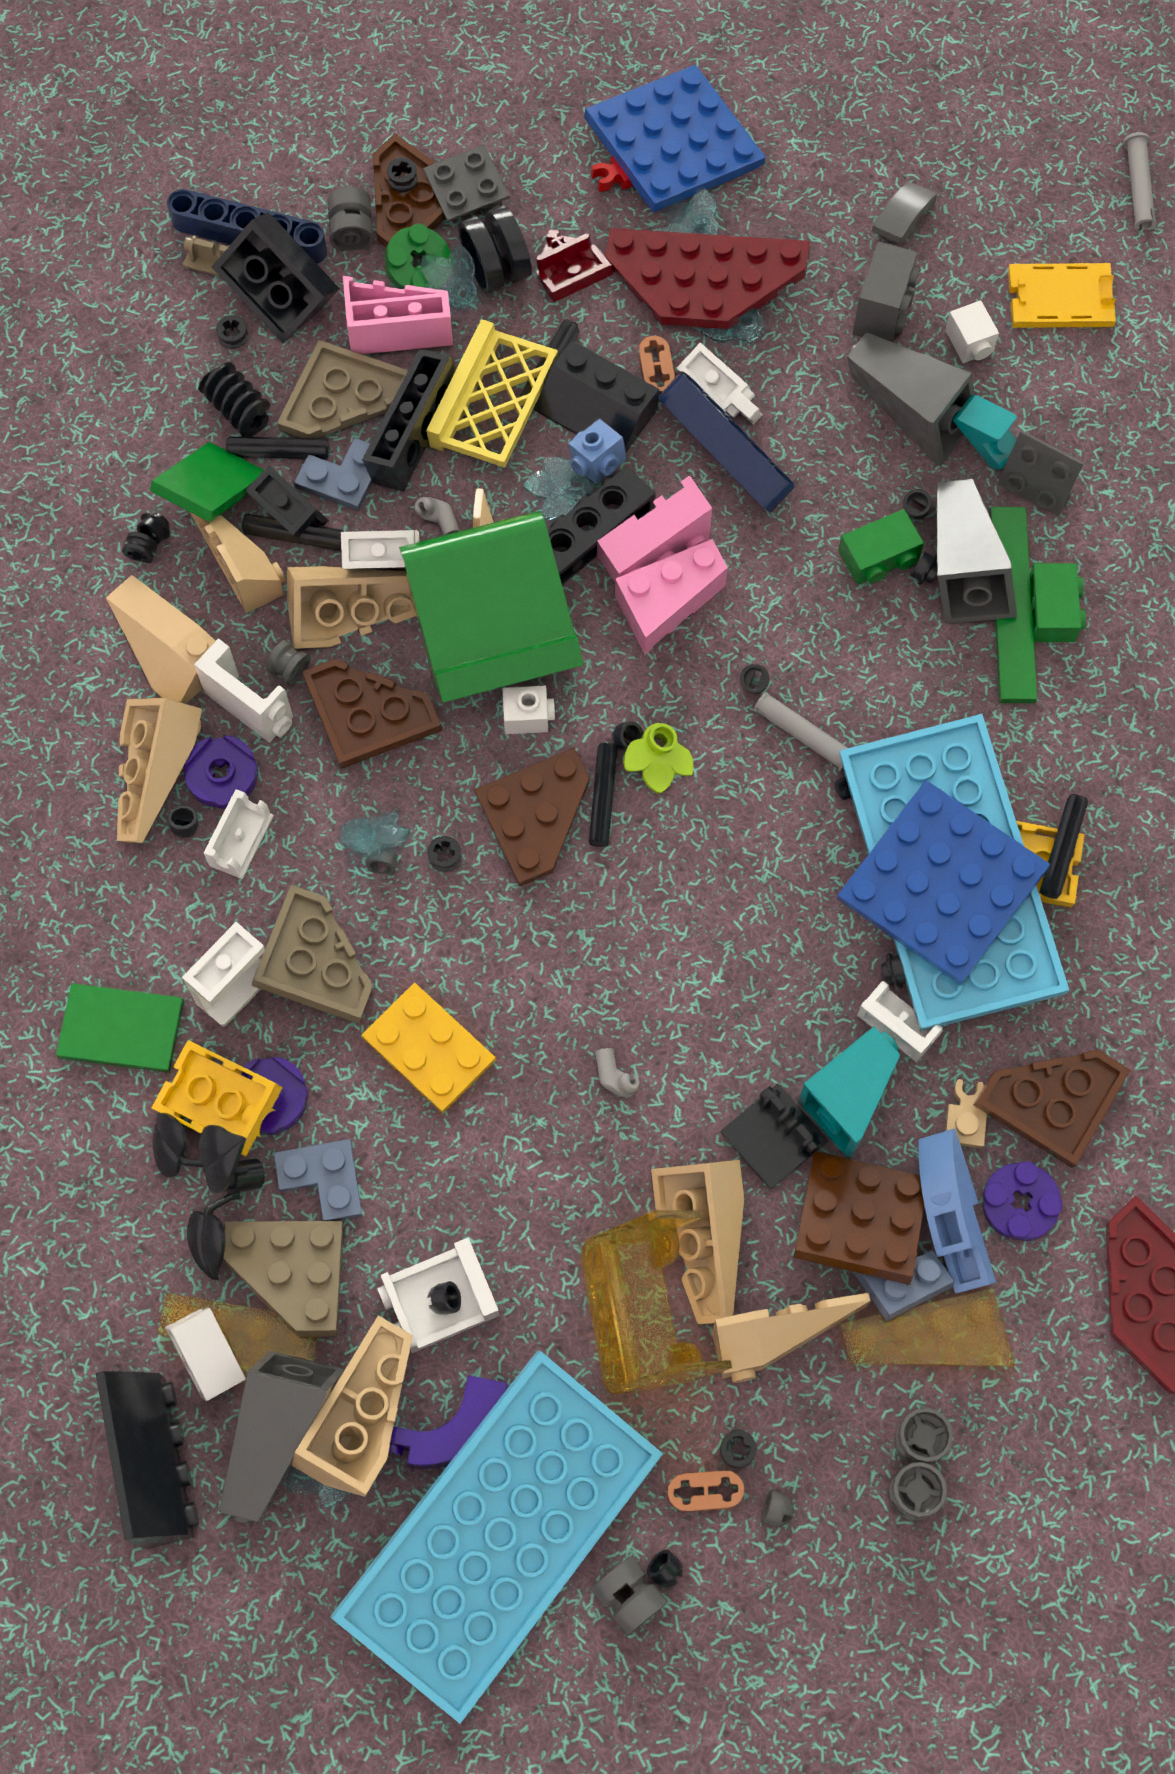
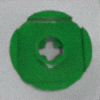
(410, 241)

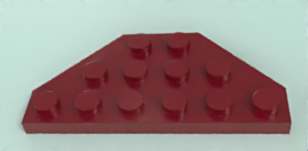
(704, 276)
(1143, 1289)

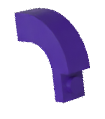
(440, 1446)

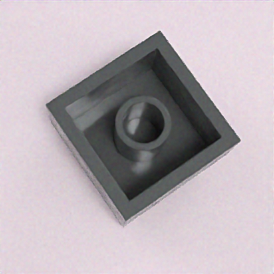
(887, 292)

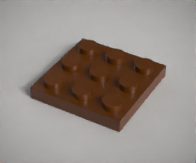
(861, 1218)

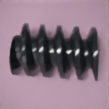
(236, 399)

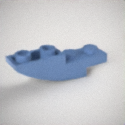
(950, 1211)

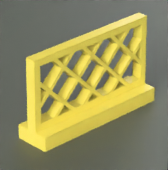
(463, 391)

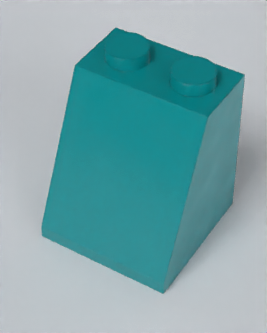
(849, 1089)

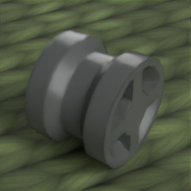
(287, 662)

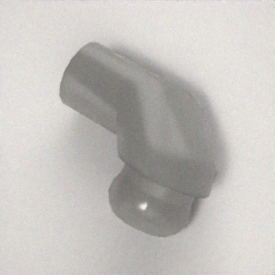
(437, 512)
(612, 1078)

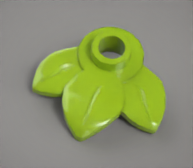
(657, 762)

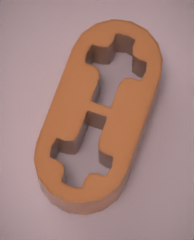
(664, 364)
(705, 1480)

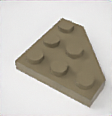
(338, 392)
(313, 959)
(291, 1270)

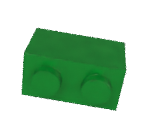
(881, 547)
(1056, 602)

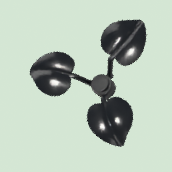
(223, 1171)

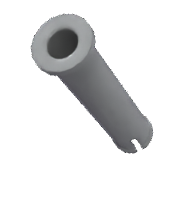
(1140, 180)
(800, 729)

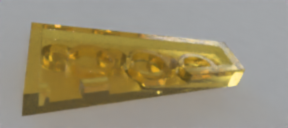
(247, 1329)
(939, 1333)

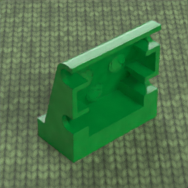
(491, 606)

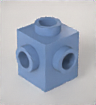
(597, 451)

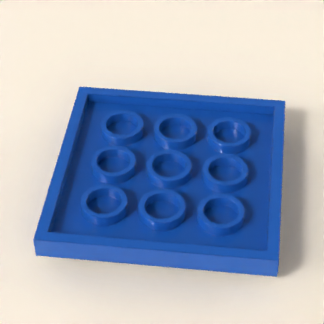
(674, 137)
(943, 882)

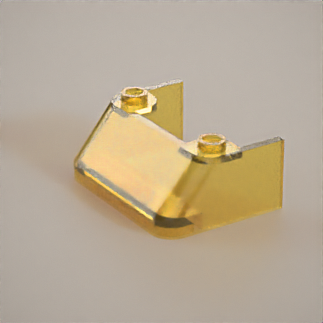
(633, 1306)

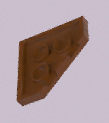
(401, 209)
(367, 711)
(535, 812)
(1055, 1100)

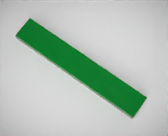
(1015, 635)

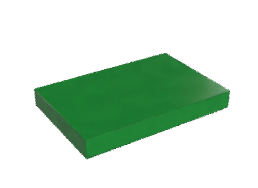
(206, 481)
(120, 1028)

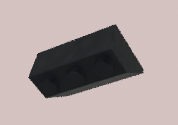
(275, 276)
(592, 388)

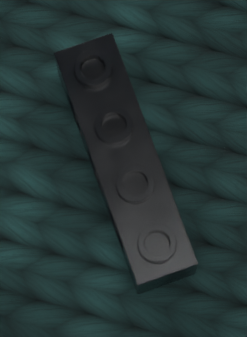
(403, 431)
(619, 488)

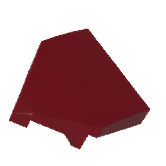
(570, 264)

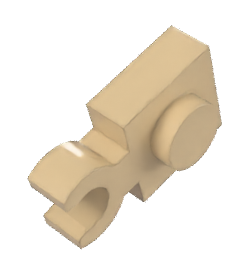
(966, 1118)

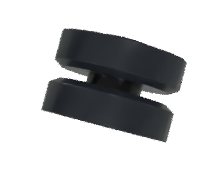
(496, 248)

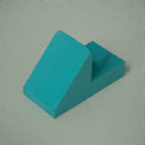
(987, 429)

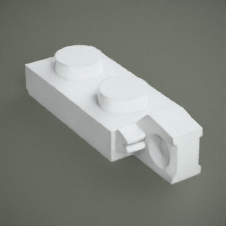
(720, 383)

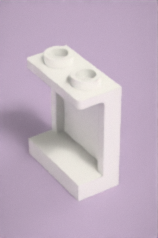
(375, 548)
(220, 682)
(225, 974)
(409, 1289)

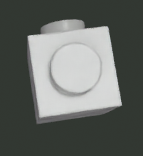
(972, 332)
(527, 709)

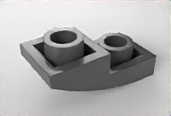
(903, 211)

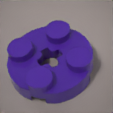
(218, 752)
(292, 1098)
(1018, 1223)

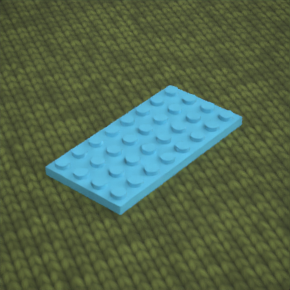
(962, 763)
(497, 1536)

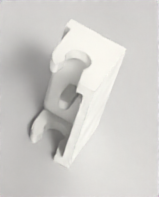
(238, 835)
(899, 1020)
(205, 1353)

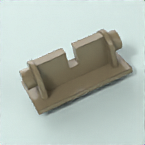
(202, 254)

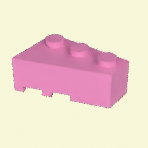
(395, 318)
(664, 531)
(669, 591)

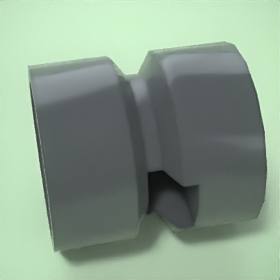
(350, 219)
(923, 1436)
(917, 1491)
(640, 1606)

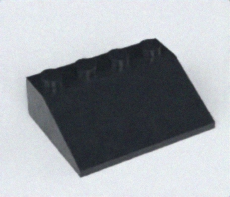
(146, 1458)

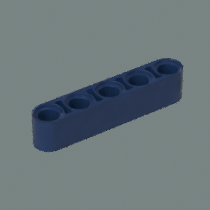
(226, 219)
(726, 441)

